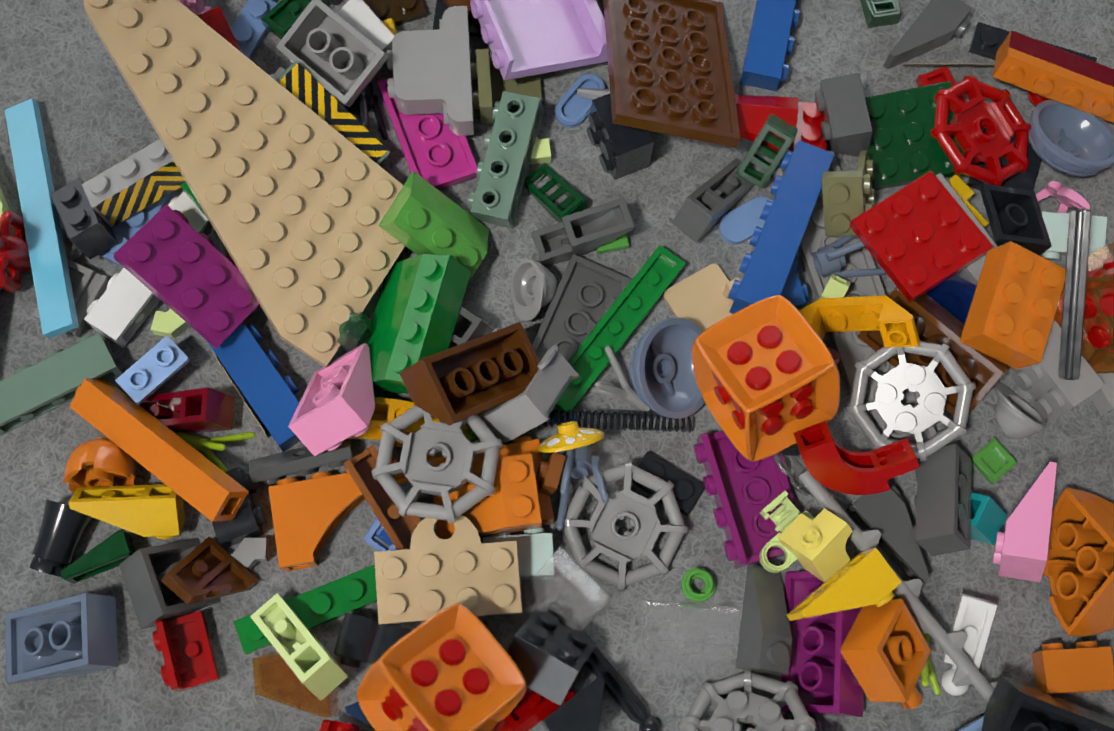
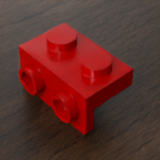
(186, 652)

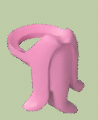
(1066, 197)

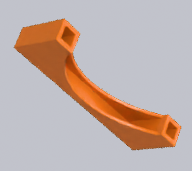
(312, 508)

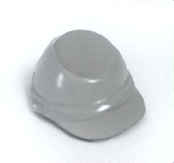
(531, 288)
(1016, 415)

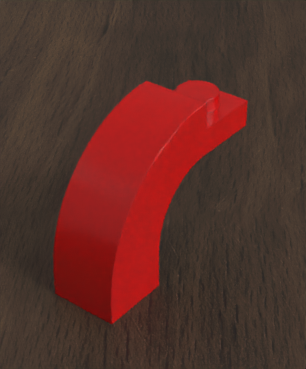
(852, 471)

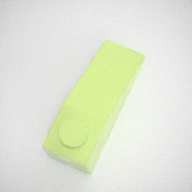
(299, 647)

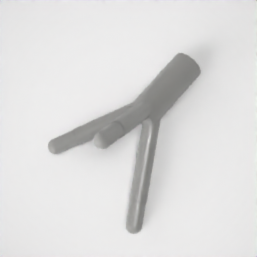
(626, 393)

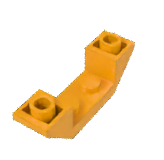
(863, 314)

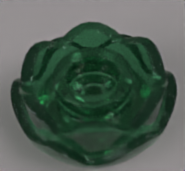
(355, 331)

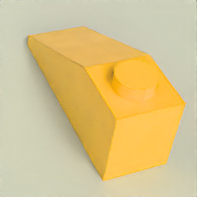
(136, 508)
(858, 584)

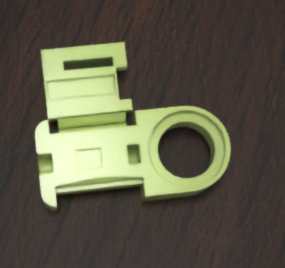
(782, 519)

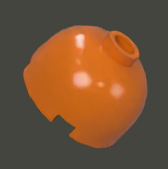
(97, 464)

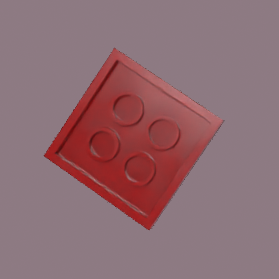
(920, 236)

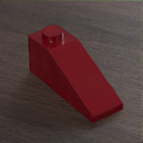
(192, 410)

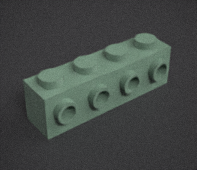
(506, 159)

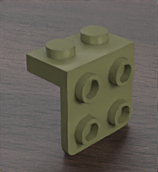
(492, 86)
(847, 196)

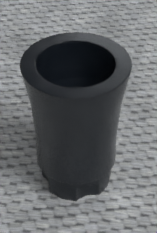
(57, 538)

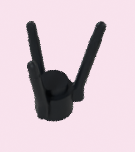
(364, 103)

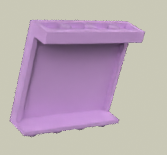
(541, 34)

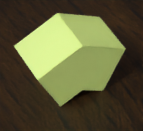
(541, 152)
(835, 287)
(168, 324)

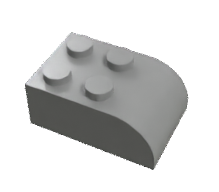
(332, 51)

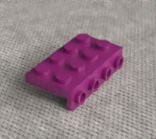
(189, 275)
(740, 495)

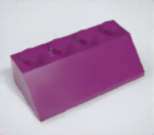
(816, 663)

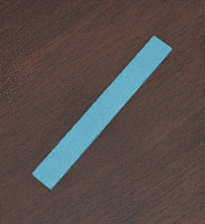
(41, 219)

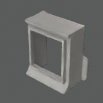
(535, 403)

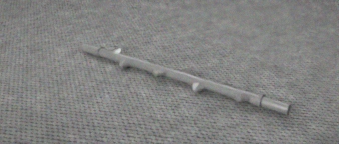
(909, 591)

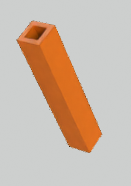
(159, 449)

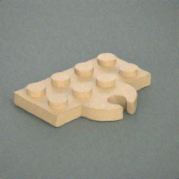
(447, 572)

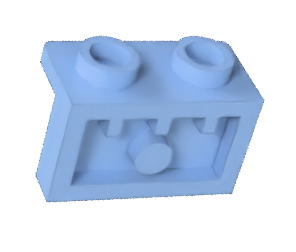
(152, 370)

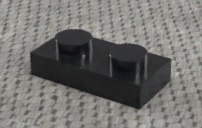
(685, 487)

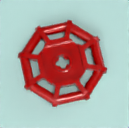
(998, 118)

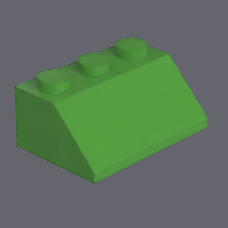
(435, 224)

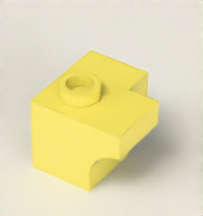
(818, 543)

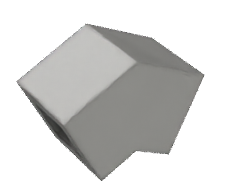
(252, 551)

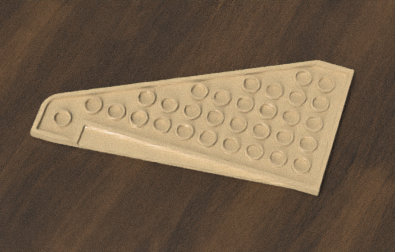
(267, 170)

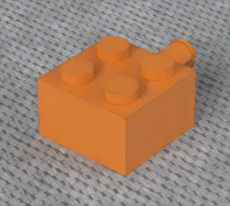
(887, 653)

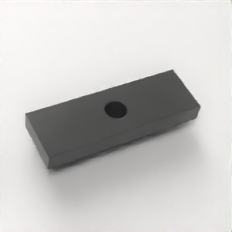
(296, 461)

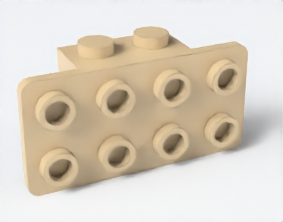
(701, 297)

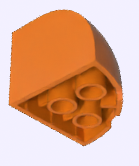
(1082, 563)

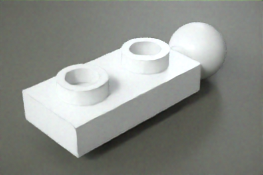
(975, 619)

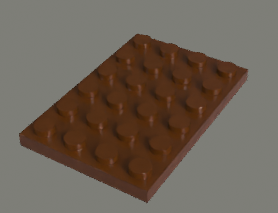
(671, 69)

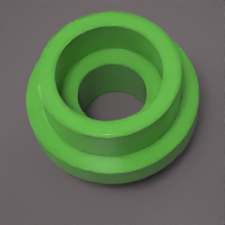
(706, 577)

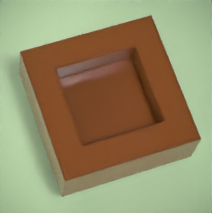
(550, 473)

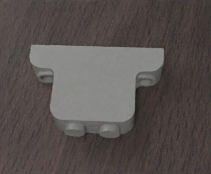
(434, 71)

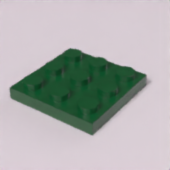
(902, 136)

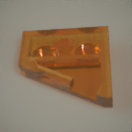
(279, 683)

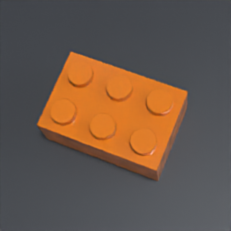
(1014, 306)

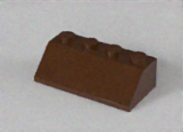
(939, 326)
(473, 375)

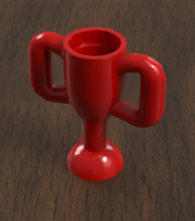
(13, 251)

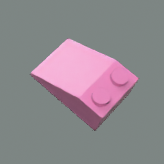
(336, 402)
(1025, 541)

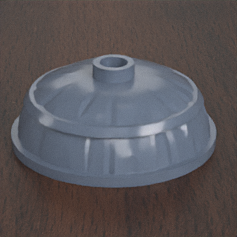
(1071, 139)
(664, 368)

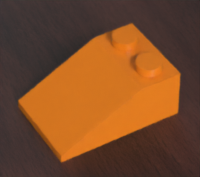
(511, 506)

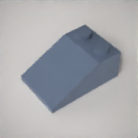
(61, 638)

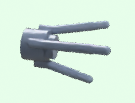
(831, 259)
(578, 464)

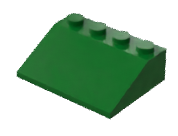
(414, 315)

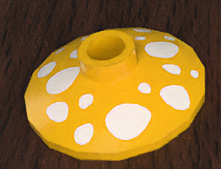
(570, 437)

